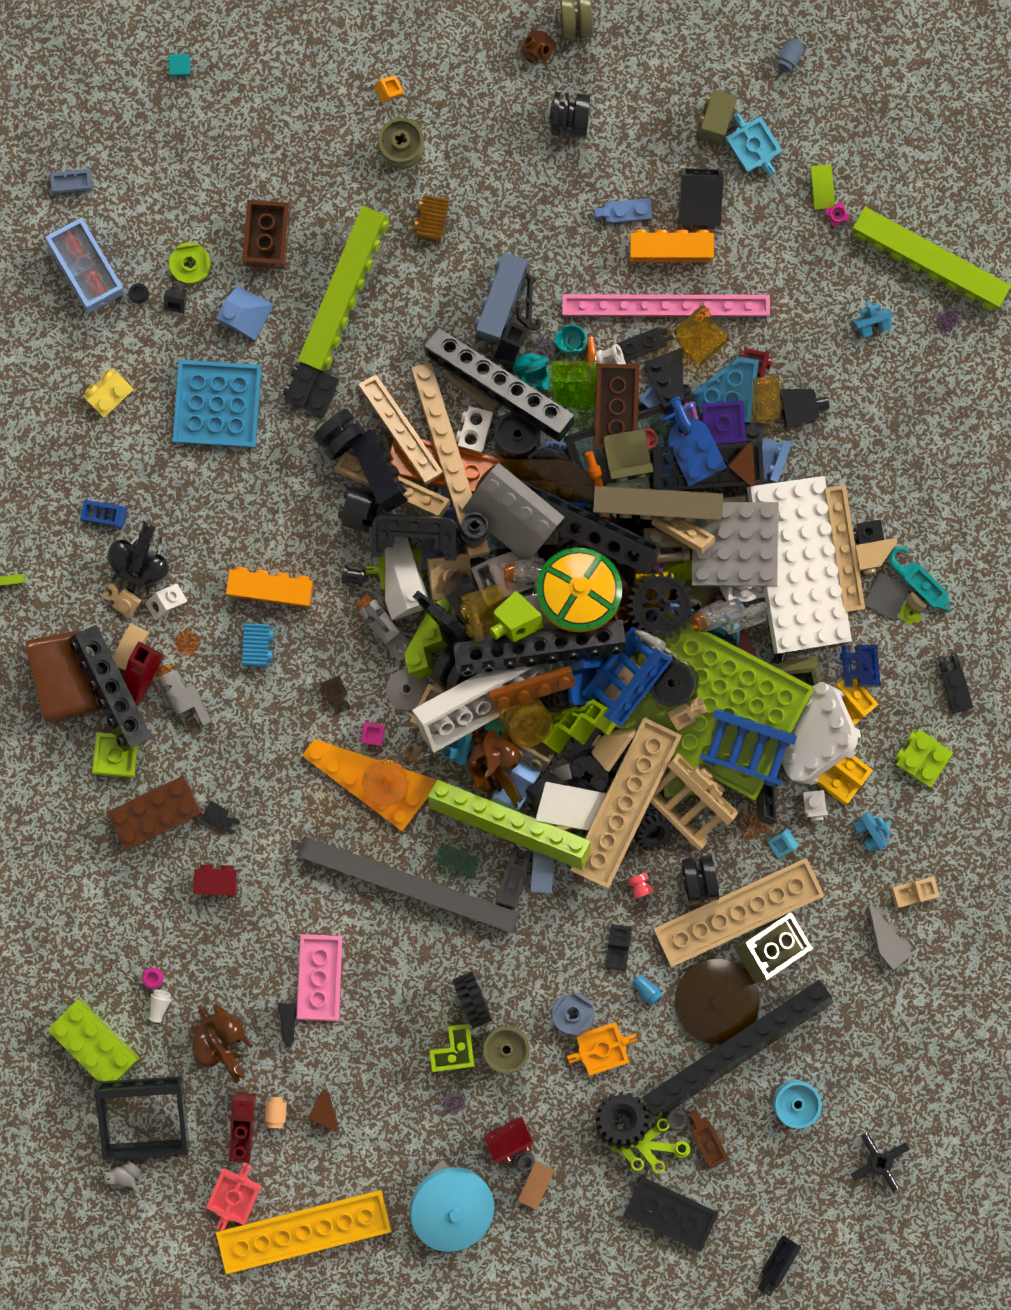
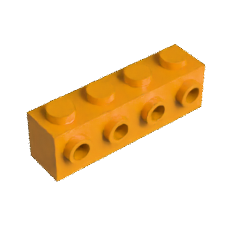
(671, 246)
(270, 587)

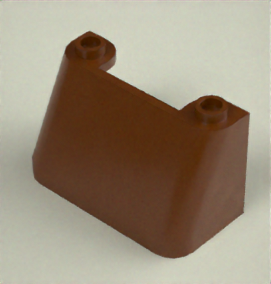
(59, 679)

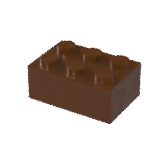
(266, 234)

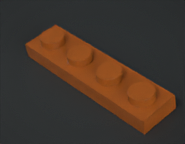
(532, 688)

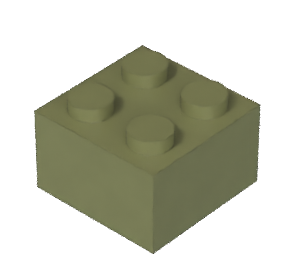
(718, 113)

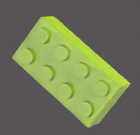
(93, 1042)

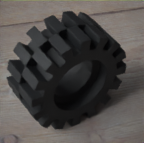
(555, 698)
(659, 836)

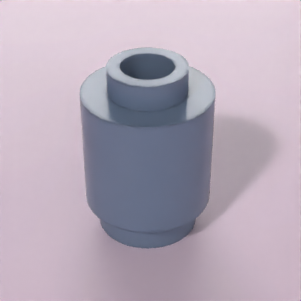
(790, 55)

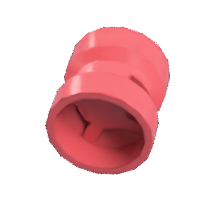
(651, 438)
(640, 886)

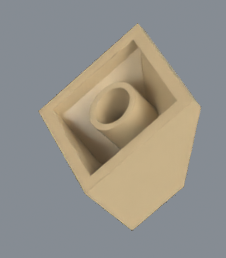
(611, 746)

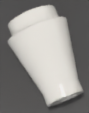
(158, 1005)

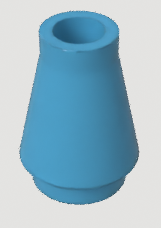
(649, 992)

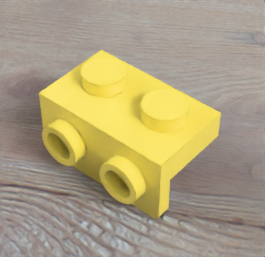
(107, 392)

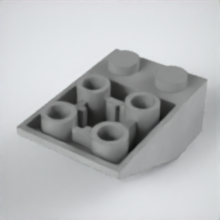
(492, 573)

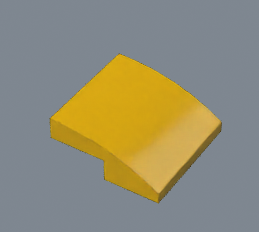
(856, 700)
(844, 778)

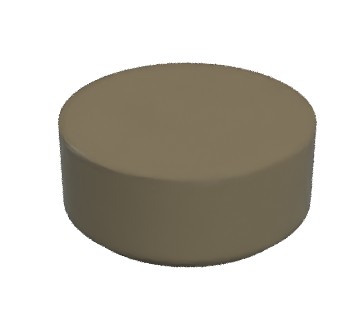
(916, 602)

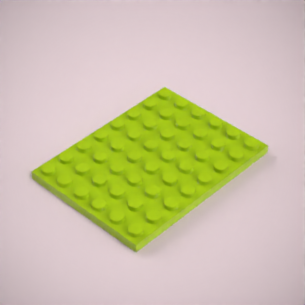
(733, 683)

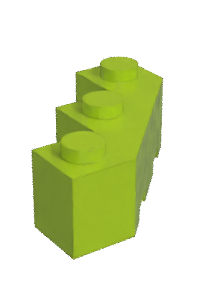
(426, 641)
(578, 724)

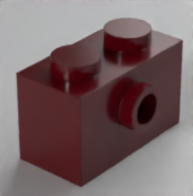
(216, 881)

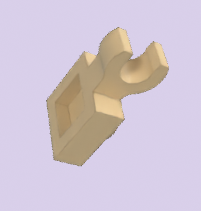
(684, 715)

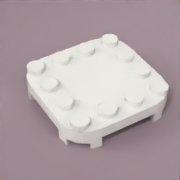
(823, 736)

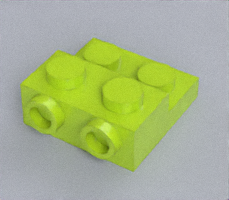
(923, 757)

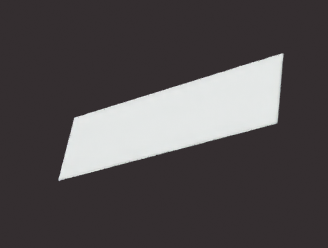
(563, 772)

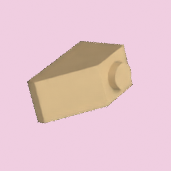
(873, 554)

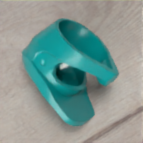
(531, 367)

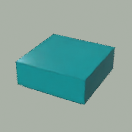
(179, 65)

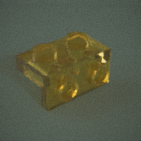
(766, 398)

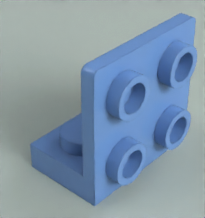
(774, 459)

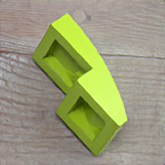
(822, 186)

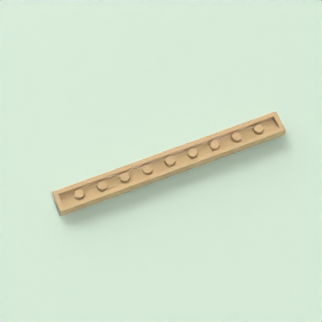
(445, 445)

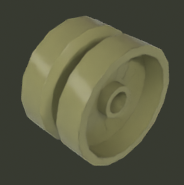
(576, 16)
(412, 144)
(511, 1037)

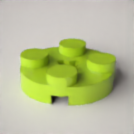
(183, 273)

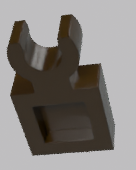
(335, 691)

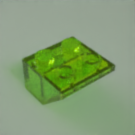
(574, 382)

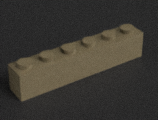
(658, 502)

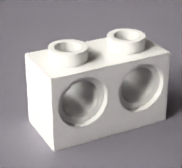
(479, 431)

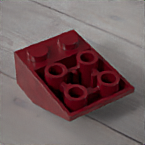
(508, 1140)

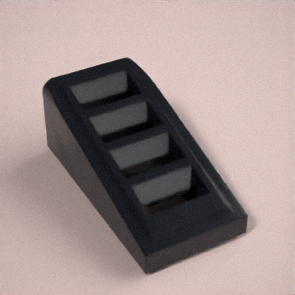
(288, 1016)

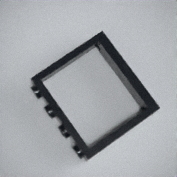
(136, 1088)

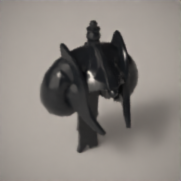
(133, 564)

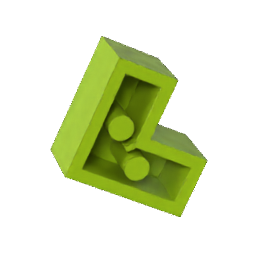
(458, 1054)

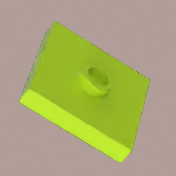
(111, 759)

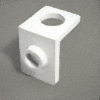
(166, 600)

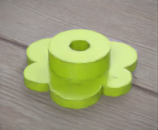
(905, 616)

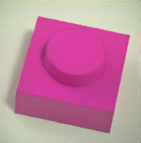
(373, 734)

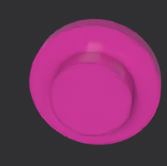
(153, 978)

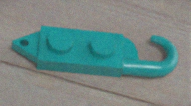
(920, 581)

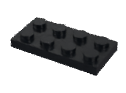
(670, 1213)

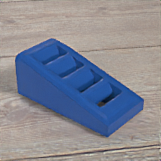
(119, 518)

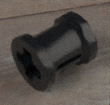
(353, 576)

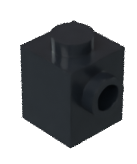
(868, 532)

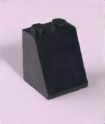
(700, 197)

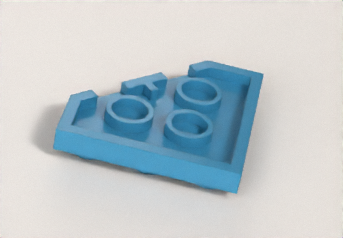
(731, 384)

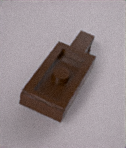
(707, 1140)

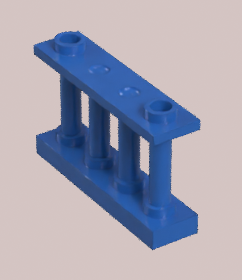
(638, 686)
(763, 731)

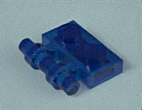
(866, 665)

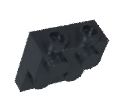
(310, 389)

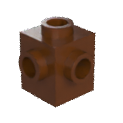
(538, 47)

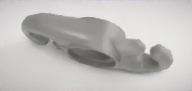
(653, 642)

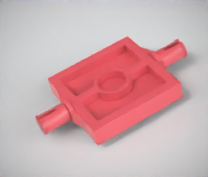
(233, 1196)

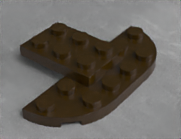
(555, 476)

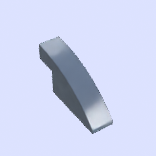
(542, 873)

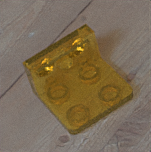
(700, 336)
(479, 609)

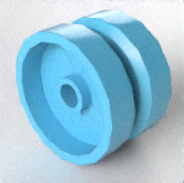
(784, 1102)

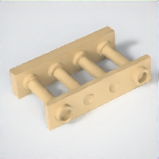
(723, 810)

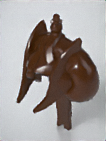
(490, 763)
(213, 1037)

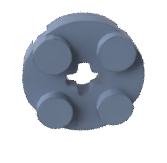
(585, 1013)

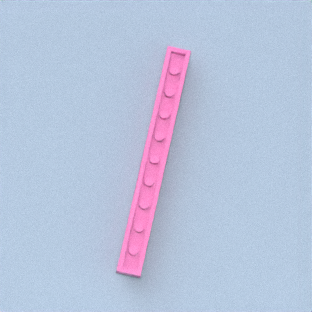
(663, 305)

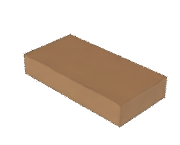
(535, 1185)

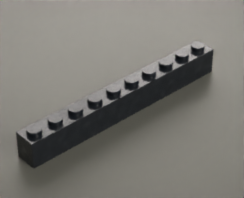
(738, 1049)

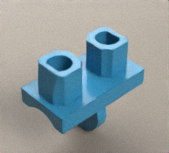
(864, 323)
(460, 749)
(878, 839)

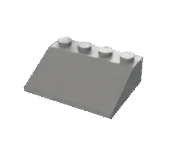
(514, 512)

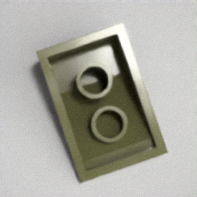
(773, 948)

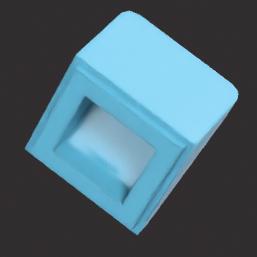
(783, 844)

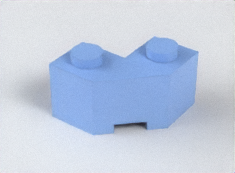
(522, 777)

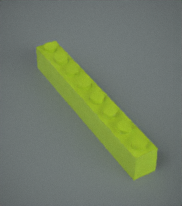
(931, 259)
(343, 288)
(509, 824)

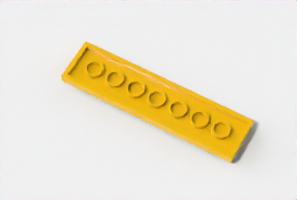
(303, 1231)

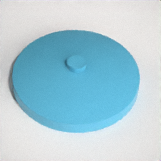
(451, 1209)

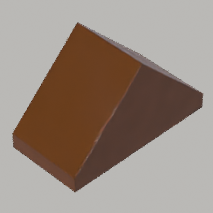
(743, 464)
(324, 1112)

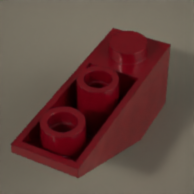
(141, 669)
(242, 1126)

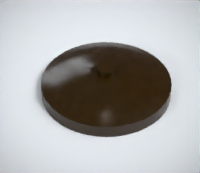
(716, 1000)

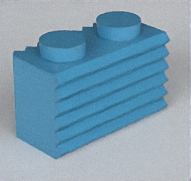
(257, 645)

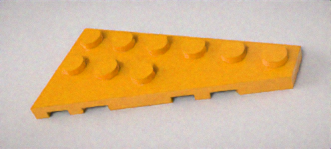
(348, 770)

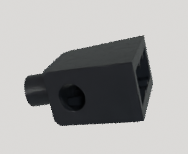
(801, 407)

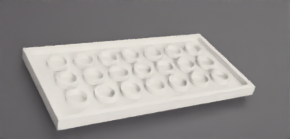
(808, 601)

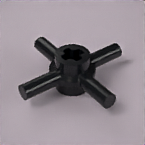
(887, 1163)

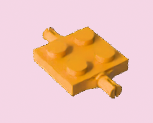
(602, 1048)

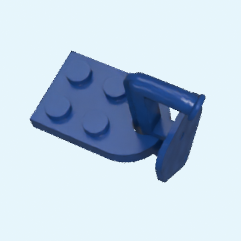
(696, 450)

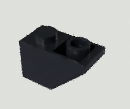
(510, 345)

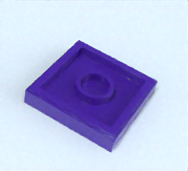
(725, 421)

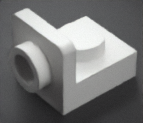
(815, 805)

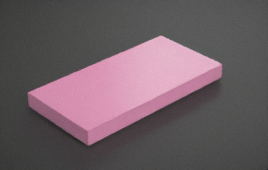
(319, 977)

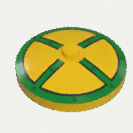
(579, 589)

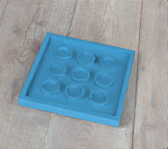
(217, 403)

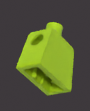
(516, 619)

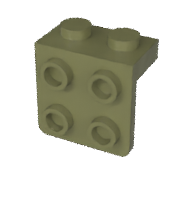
(627, 455)

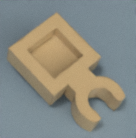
(124, 601)
(705, 780)

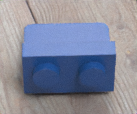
(583, 673)

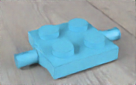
(753, 144)

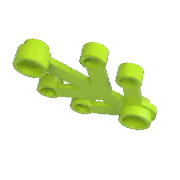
(646, 1145)

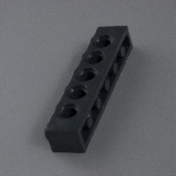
(111, 676)

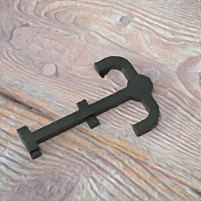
(529, 303)

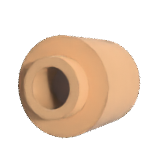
(275, 1112)

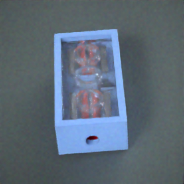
(84, 265)

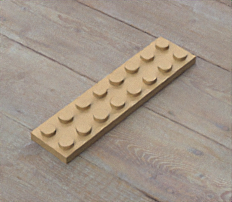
(627, 800)
(738, 912)

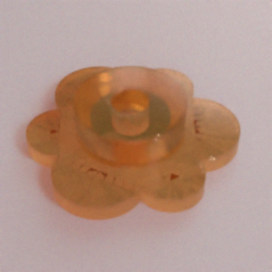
(193, 643)

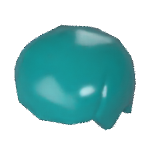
(577, 343)

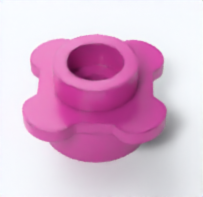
(839, 208)

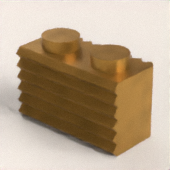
(432, 218)

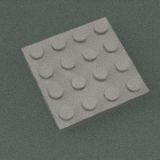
(743, 547)

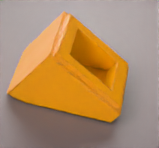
(388, 88)

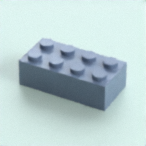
(502, 297)

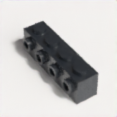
(379, 470)

